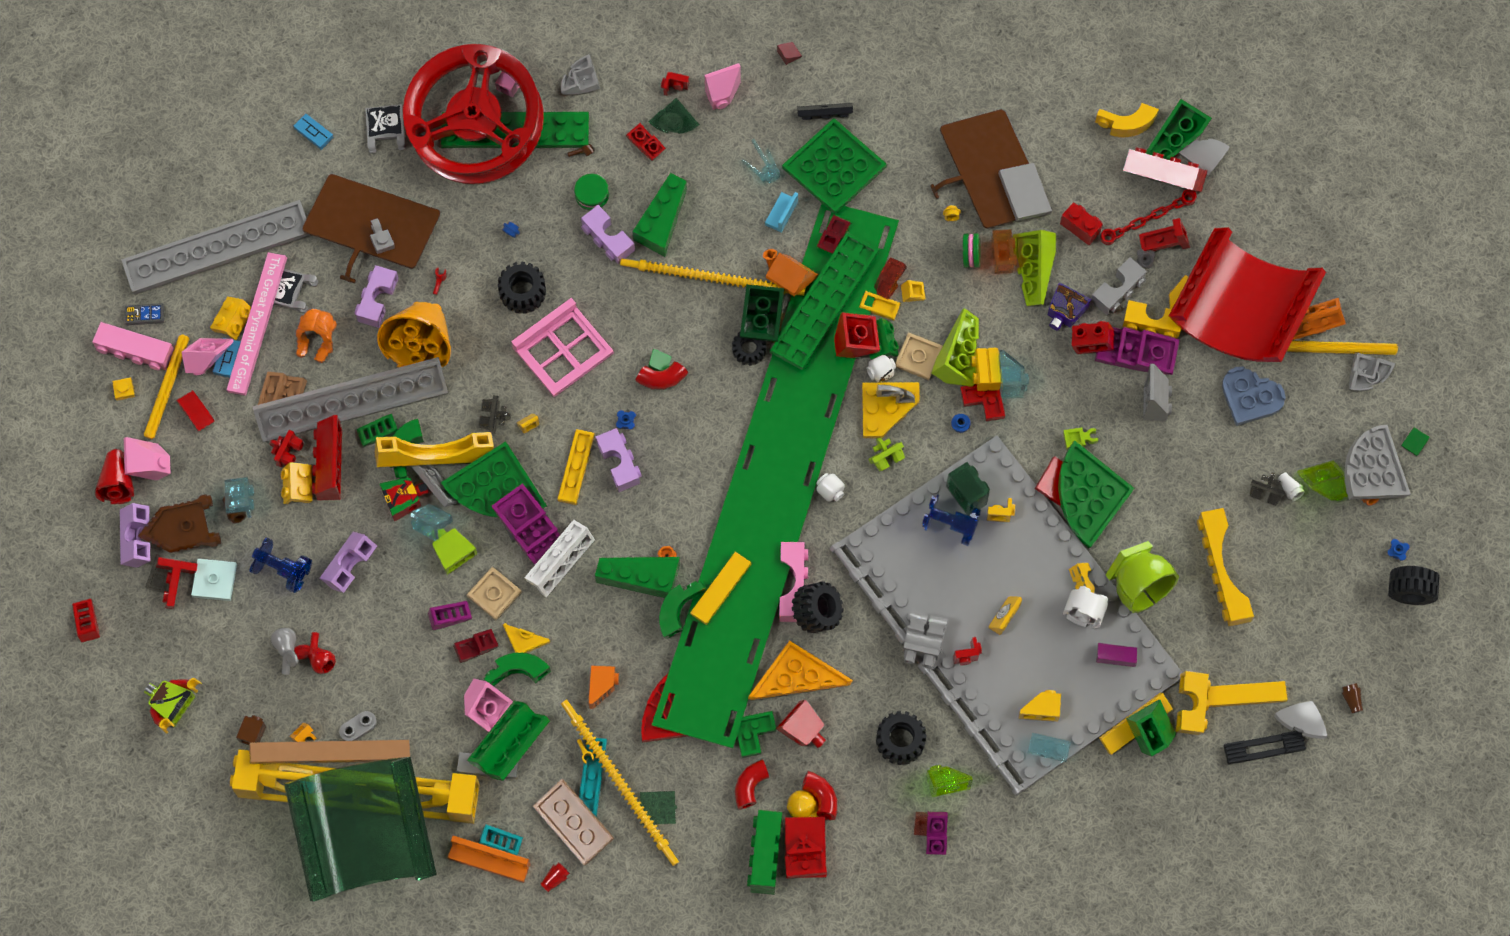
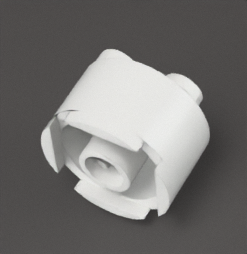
(1085, 607)

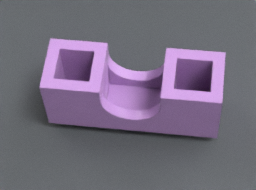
(616, 246)
(380, 281)
(611, 445)
(132, 521)
(355, 549)

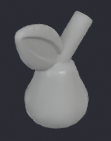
(284, 642)

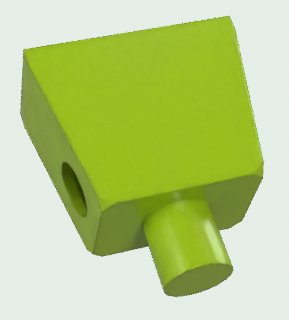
(453, 549)

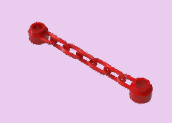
(1111, 233)

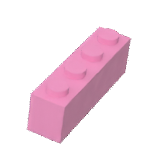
(133, 346)

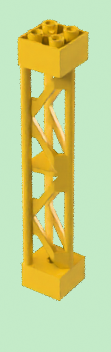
(459, 793)

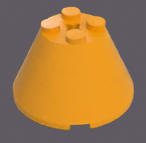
(415, 335)

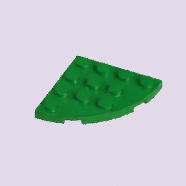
(489, 480)
(1089, 493)

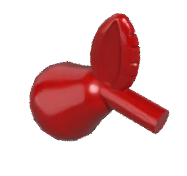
(321, 660)

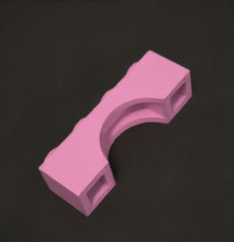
(793, 555)

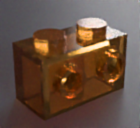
(1002, 251)

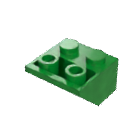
(1152, 728)

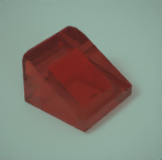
(920, 824)

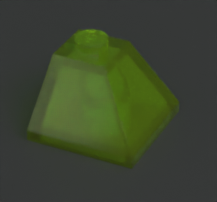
(1326, 480)
(947, 780)

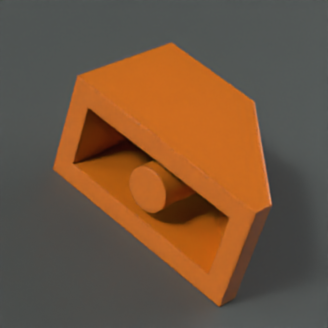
(601, 684)

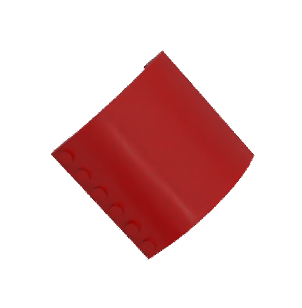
(1243, 302)

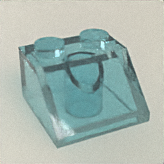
(1012, 376)

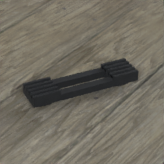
(1236, 751)

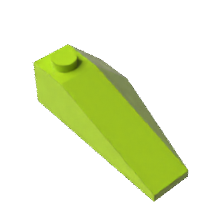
(1035, 257)
(954, 359)

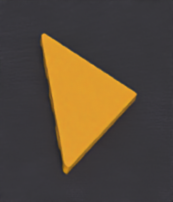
(797, 672)

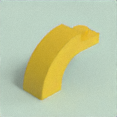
(1128, 125)

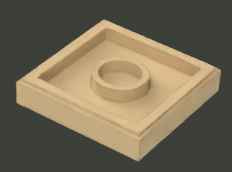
(918, 356)
(494, 593)

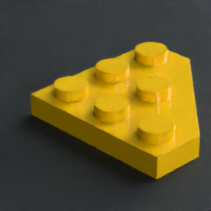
(883, 412)

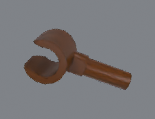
(587, 149)

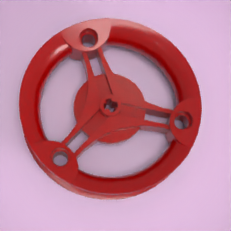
(470, 101)

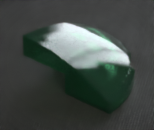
(674, 119)

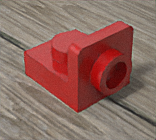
(676, 81)

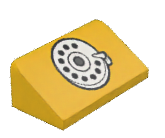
(1005, 614)

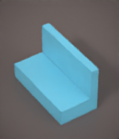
(782, 211)

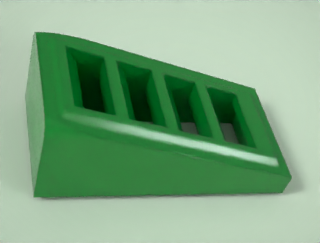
(375, 424)

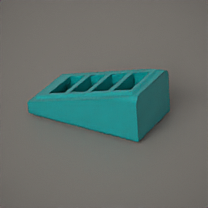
(495, 831)

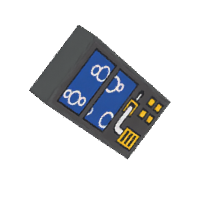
(144, 314)

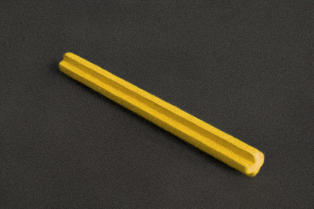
(1343, 347)
(166, 387)

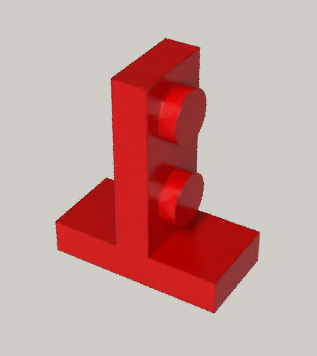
(1165, 237)
(173, 577)

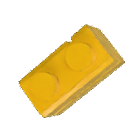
(987, 369)

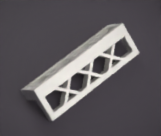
(558, 555)

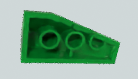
(1179, 130)

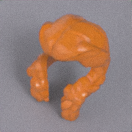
(322, 324)

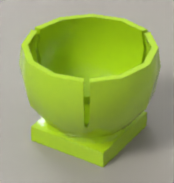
(1140, 571)

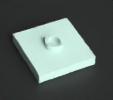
(214, 579)

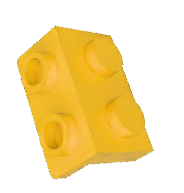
(231, 317)
(297, 483)

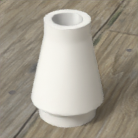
(1291, 487)

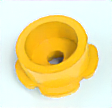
(951, 213)

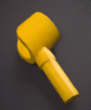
(584, 751)

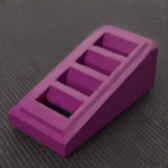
(442, 623)

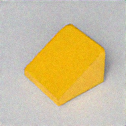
(912, 291)
(528, 423)

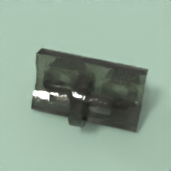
(492, 406)
(1258, 487)

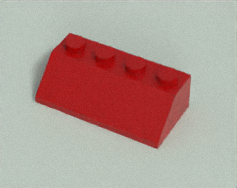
(328, 459)

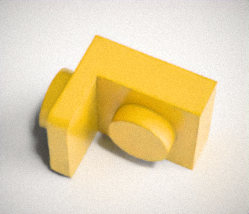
(1001, 514)

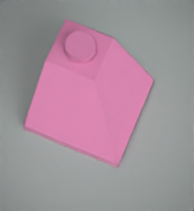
(722, 86)
(204, 354)
(145, 459)
(485, 704)

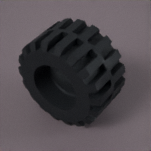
(523, 301)
(1413, 585)
(817, 607)
(896, 753)

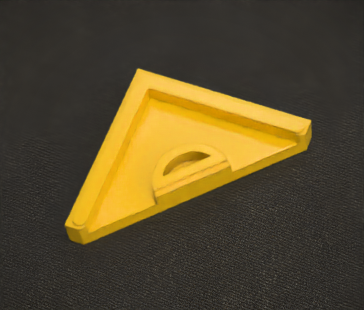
(523, 640)

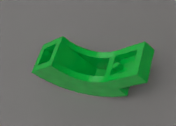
(411, 433)
(673, 604)
(518, 664)

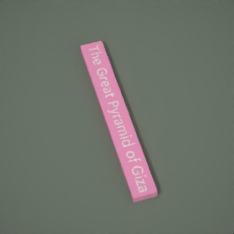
(256, 324)

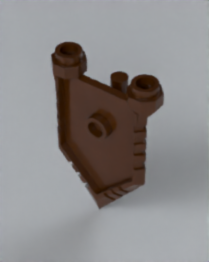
(181, 526)

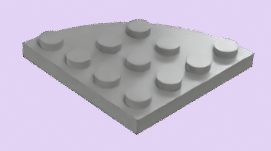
(1374, 467)

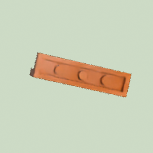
(1323, 318)
(489, 859)

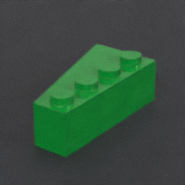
(661, 216)
(639, 574)
(766, 852)

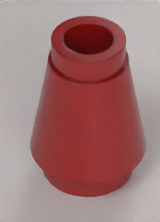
(554, 877)

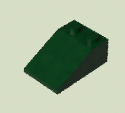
(762, 313)

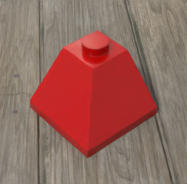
(856, 335)

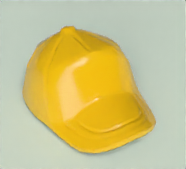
(802, 804)

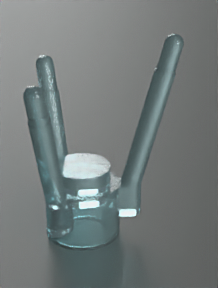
(770, 171)

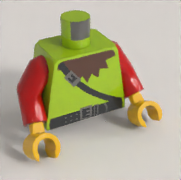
(170, 700)

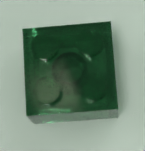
(968, 488)

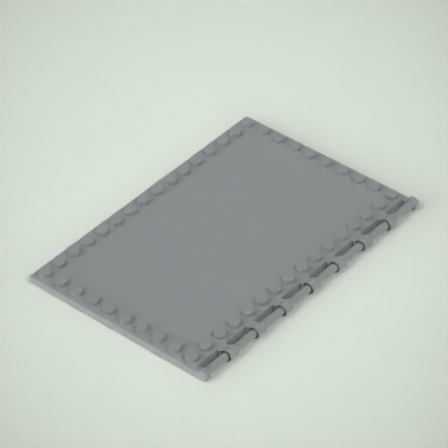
(1039, 646)

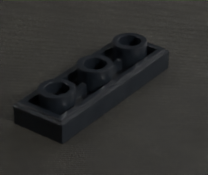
(825, 111)

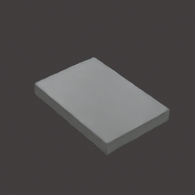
(1025, 192)

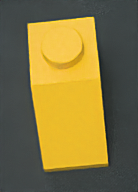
(1043, 707)

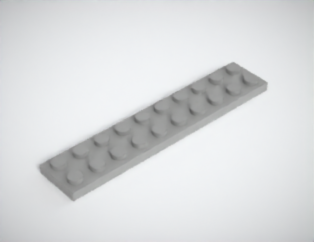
(215, 247)
(351, 398)

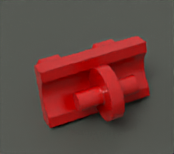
(283, 446)

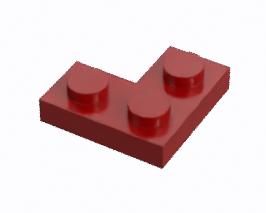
(990, 400)

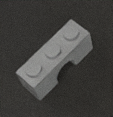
(1109, 298)

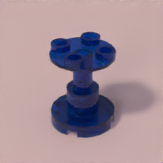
(959, 522)
(286, 568)

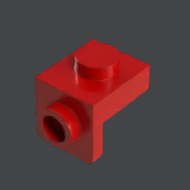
(967, 656)

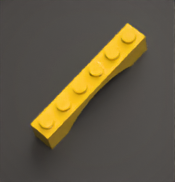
(396, 452)
(1235, 604)

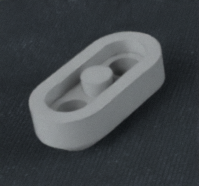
(358, 727)

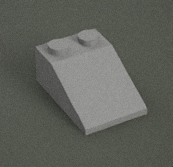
(1156, 395)

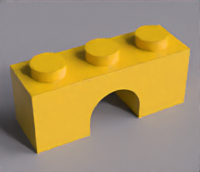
(1137, 319)
(1195, 686)

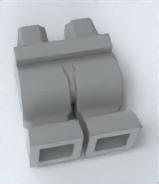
(924, 645)

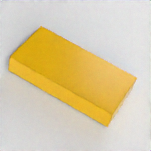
(881, 306)

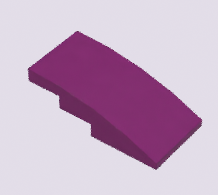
(1140, 349)
(526, 522)

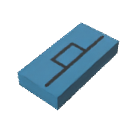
(313, 131)
(225, 363)

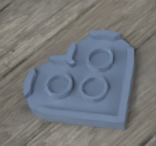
(1250, 396)

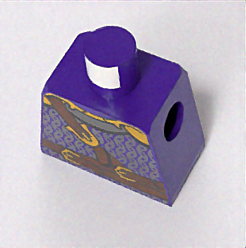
(1066, 307)

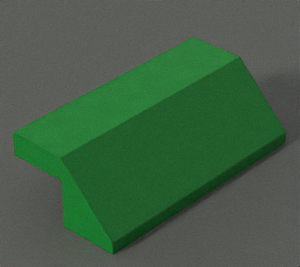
(508, 740)

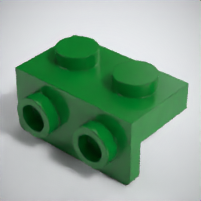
(887, 342)

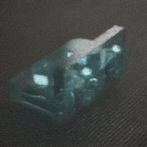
(238, 496)
(430, 519)

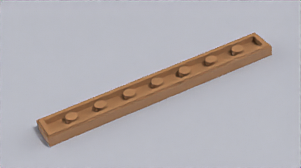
(327, 751)

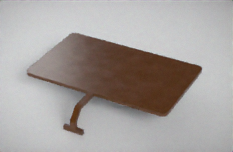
(979, 150)
(345, 216)

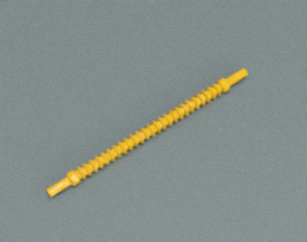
(643, 265)
(577, 721)

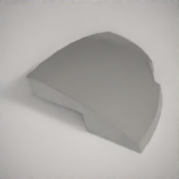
(581, 78)
(1205, 153)
(1368, 371)
(902, 395)
(1303, 718)

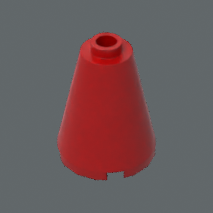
(113, 482)

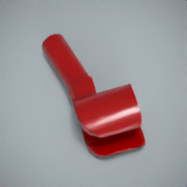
(439, 278)

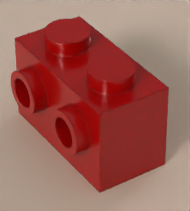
(1081, 223)
(1093, 337)

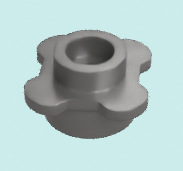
(1148, 263)

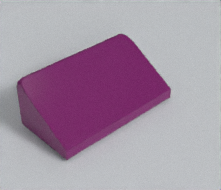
(1116, 655)

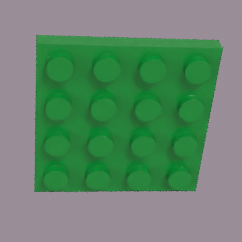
(834, 166)

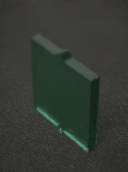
(659, 806)

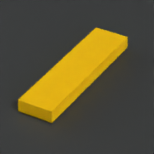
(576, 467)
(720, 588)
(1247, 694)
(1122, 733)

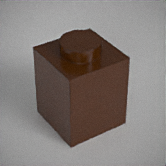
(251, 730)

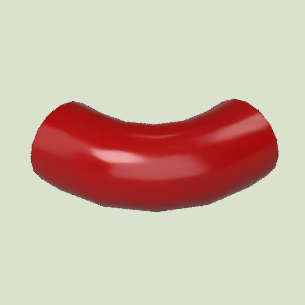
(661, 379)
(747, 782)
(823, 793)

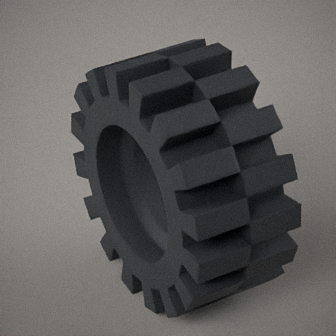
(748, 357)

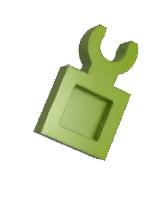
(1079, 436)

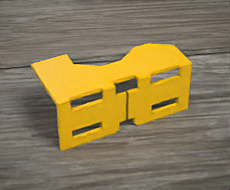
(1084, 568)

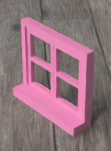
(544, 329)

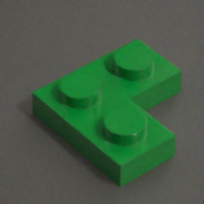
(750, 729)

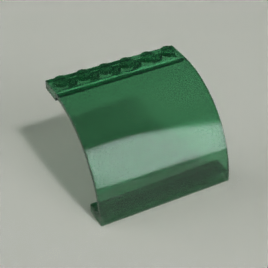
(359, 826)

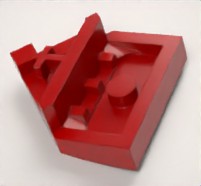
(805, 859)

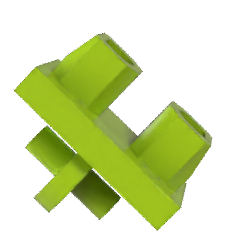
(879, 459)

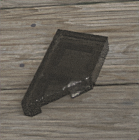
(157, 578)

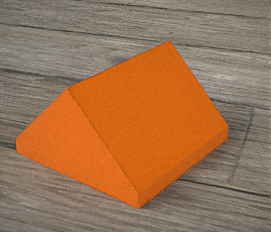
(790, 274)

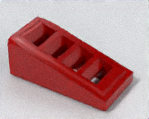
(87, 632)

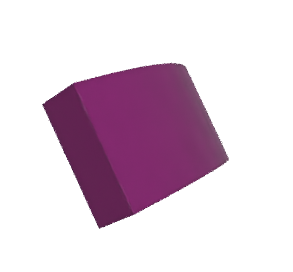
(936, 833)

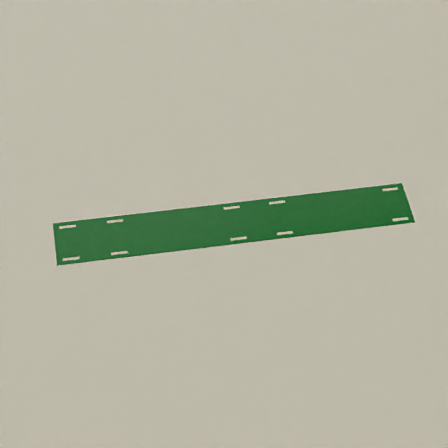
(765, 509)

